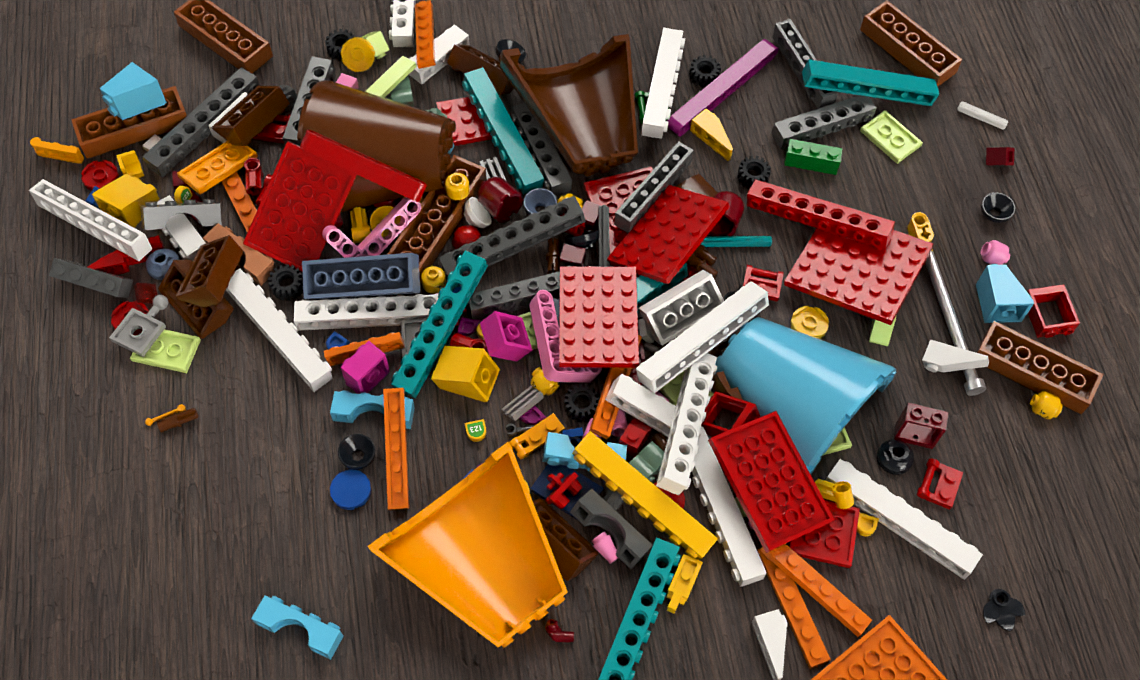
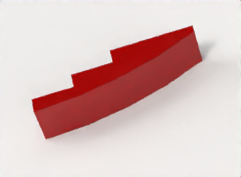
(119, 262)

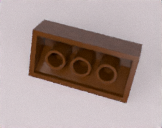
(467, 58)
(251, 115)
(210, 272)
(201, 319)
(569, 547)

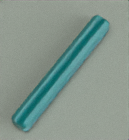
(737, 241)

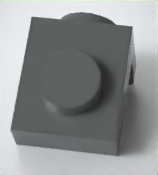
(290, 95)

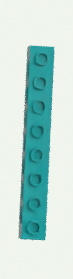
(441, 333)
(660, 551)

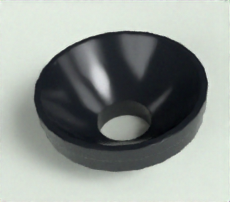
(506, 44)
(998, 202)
(586, 240)
(356, 443)
(890, 462)

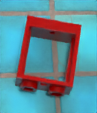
(1053, 293)
(747, 410)

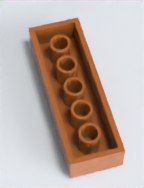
(223, 34)
(910, 43)
(103, 132)
(1039, 367)

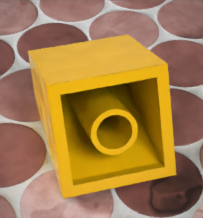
(124, 197)
(466, 372)

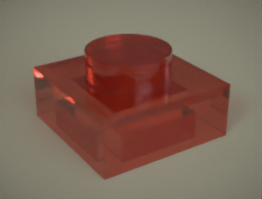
(145, 292)

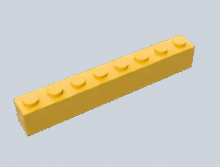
(644, 495)

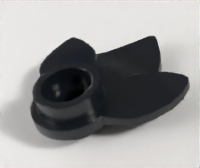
(1004, 612)

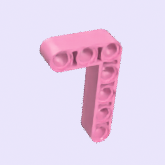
(375, 235)
(547, 339)

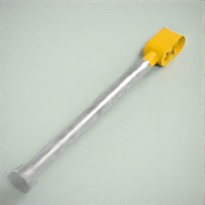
(920, 228)

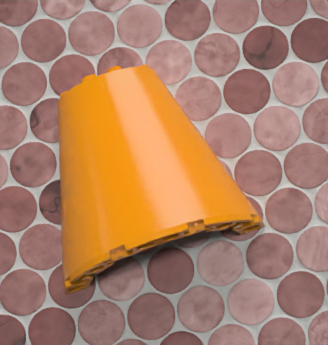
(481, 551)

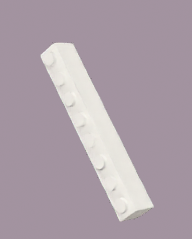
(662, 83)
(279, 331)
(702, 337)
(726, 516)
(907, 521)

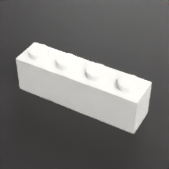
(443, 48)
(182, 234)
(641, 403)

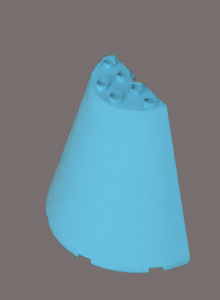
(803, 379)

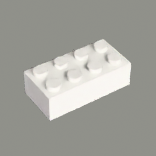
(681, 307)

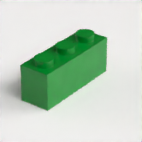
(813, 156)

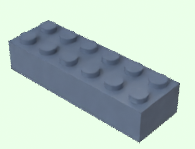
(361, 276)

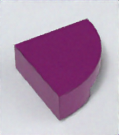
(467, 326)
(532, 416)

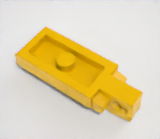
(683, 581)

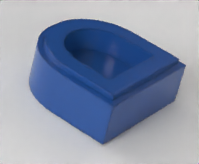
(336, 340)

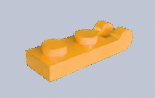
(57, 151)
(536, 436)

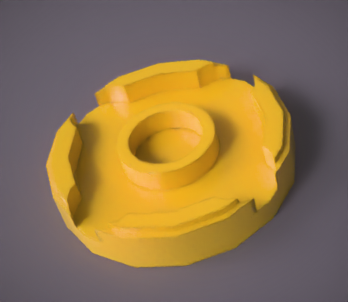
(358, 54)
(810, 321)

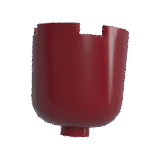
(499, 198)
(730, 220)

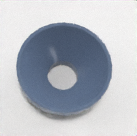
(538, 197)
(159, 270)

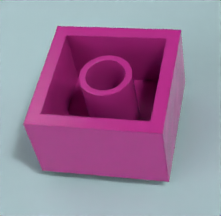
(505, 336)
(365, 368)

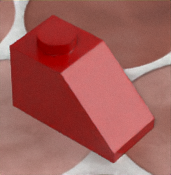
(635, 436)

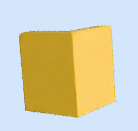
(130, 164)

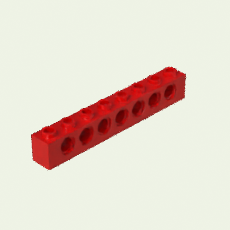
(820, 214)

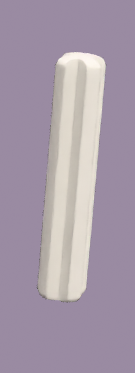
(982, 115)

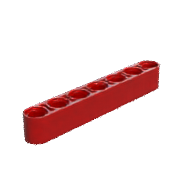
(363, 165)

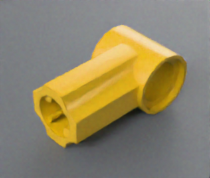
(360, 227)
(838, 492)

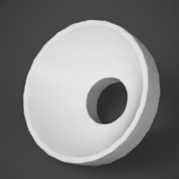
(476, 213)

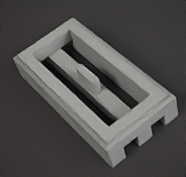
(489, 163)
(522, 403)

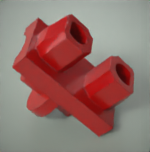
(569, 483)

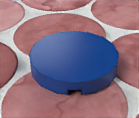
(350, 489)

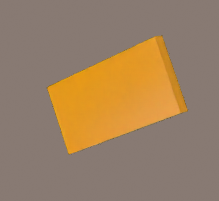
(215, 166)

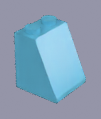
(132, 92)
(1002, 295)

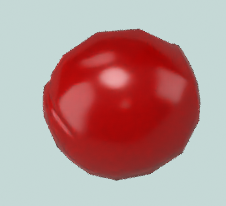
(465, 235)

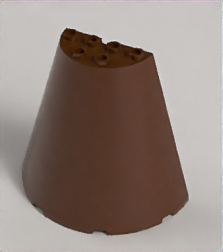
(583, 105)
(383, 130)

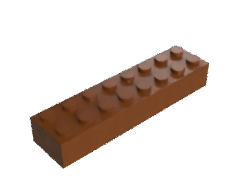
(438, 216)

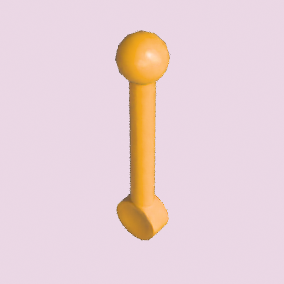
(180, 408)

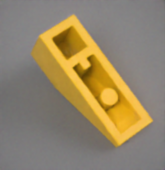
(710, 130)

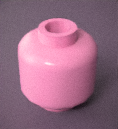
(995, 252)

